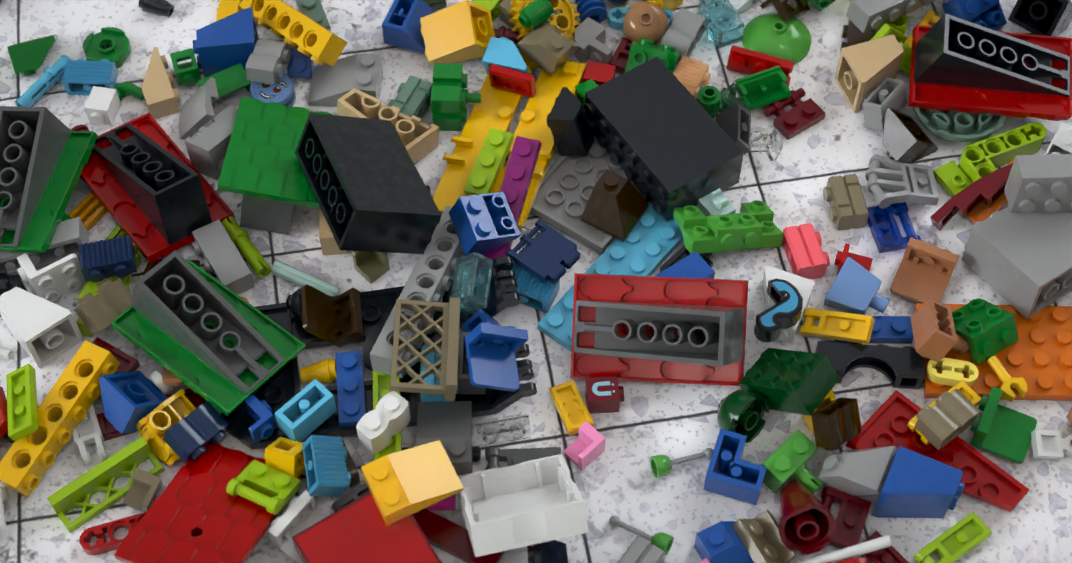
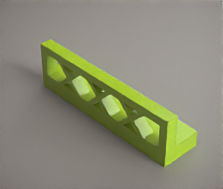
(98, 479)

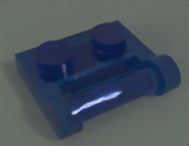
(885, 228)

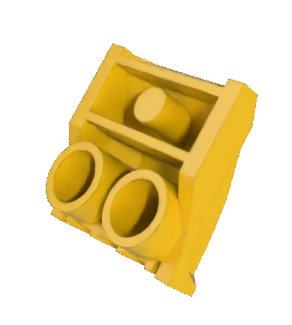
(157, 422)

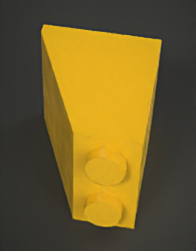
(457, 33)

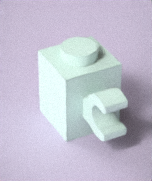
(715, 204)

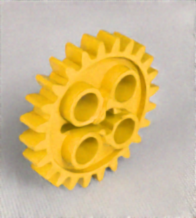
(565, 18)

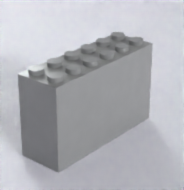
(1023, 257)

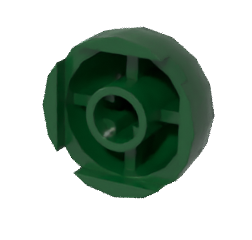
(743, 413)

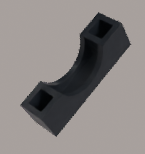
(899, 365)

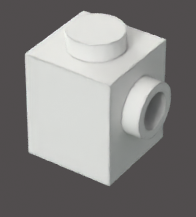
(102, 106)

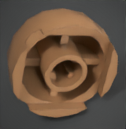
(645, 21)

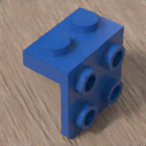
(493, 356)

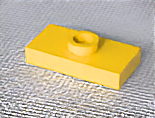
(570, 406)

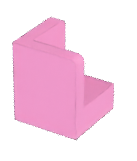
(586, 446)

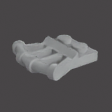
(906, 181)

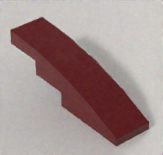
(984, 190)

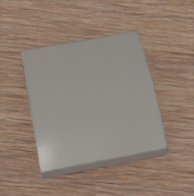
(198, 109)

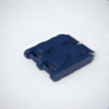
(545, 254)

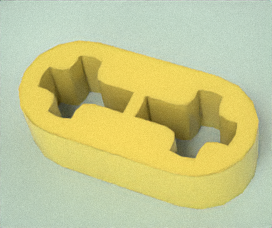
(951, 372)

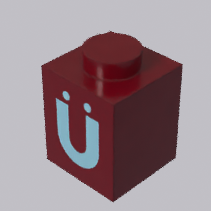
(603, 394)

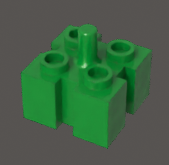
(450, 97)

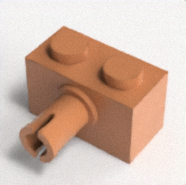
(935, 331)

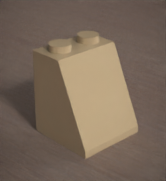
(865, 66)

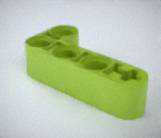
(986, 155)

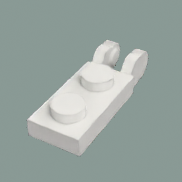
(87, 433)

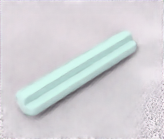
(302, 278)

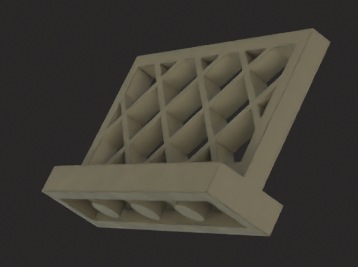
(448, 353)

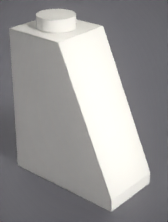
(804, 286)

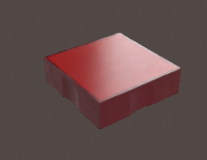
(361, 536)

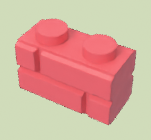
(805, 251)

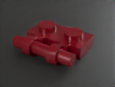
(799, 118)

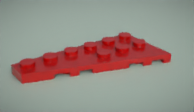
(981, 476)

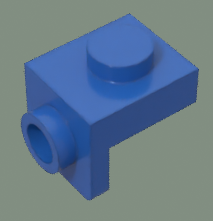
(300, 65)
(262, 414)

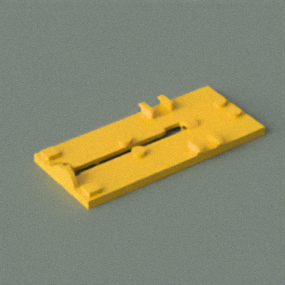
(497, 112)

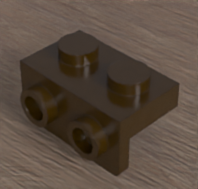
(787, 8)

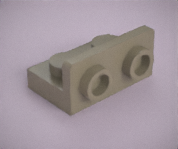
(762, 539)

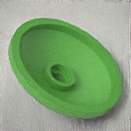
(777, 38)

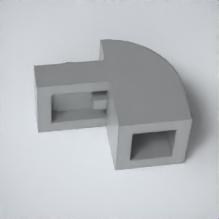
(592, 38)

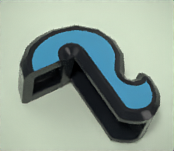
(781, 315)

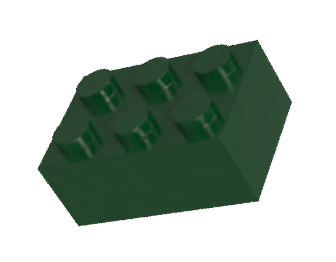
(791, 379)

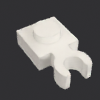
(1050, 445)

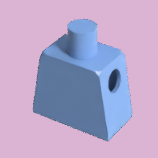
(855, 290)

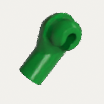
(127, 88)

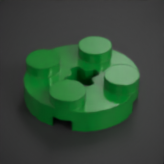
(112, 36)

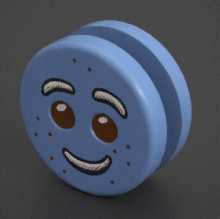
(281, 92)

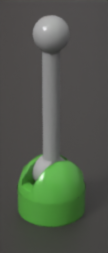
(662, 464)
(661, 540)

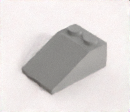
(355, 71)

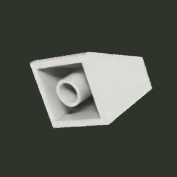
(39, 325)

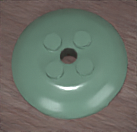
(959, 125)

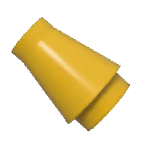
(323, 371)

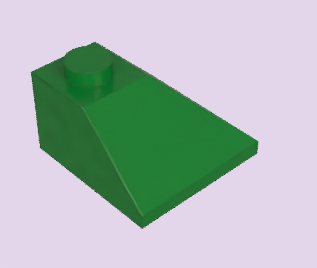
(30, 54)

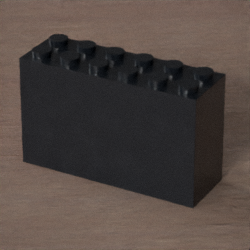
(662, 137)
(366, 185)

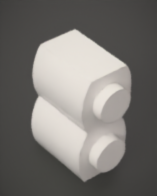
(379, 425)

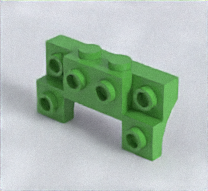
(728, 232)

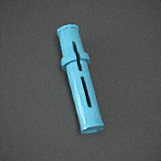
(51, 75)

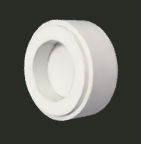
(156, 379)

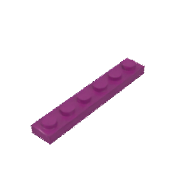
(517, 182)

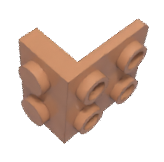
(923, 272)

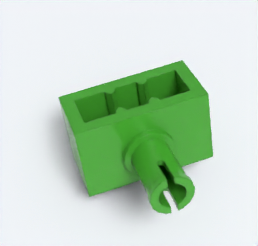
(790, 463)

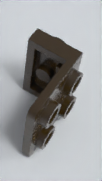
(332, 318)

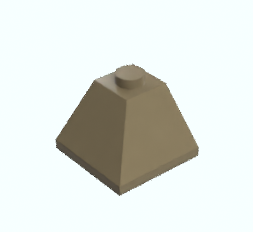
(548, 46)

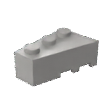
(210, 146)

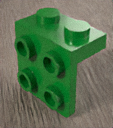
(645, 50)
(986, 328)
(1002, 429)

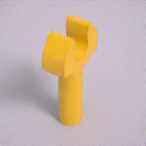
(1007, 381)

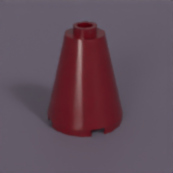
(804, 520)

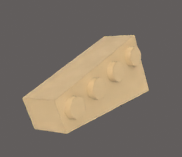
(415, 135)

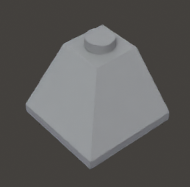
(858, 470)

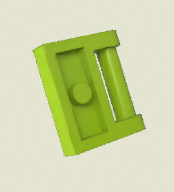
(264, 486)

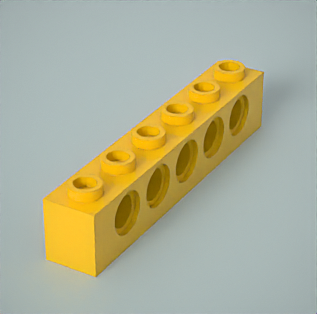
(297, 29)
(58, 403)

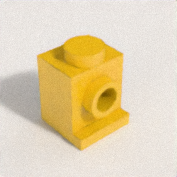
(286, 456)

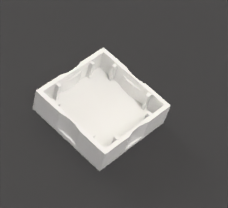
(521, 505)

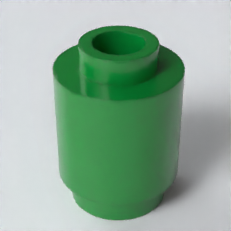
(535, 13)
(710, 99)

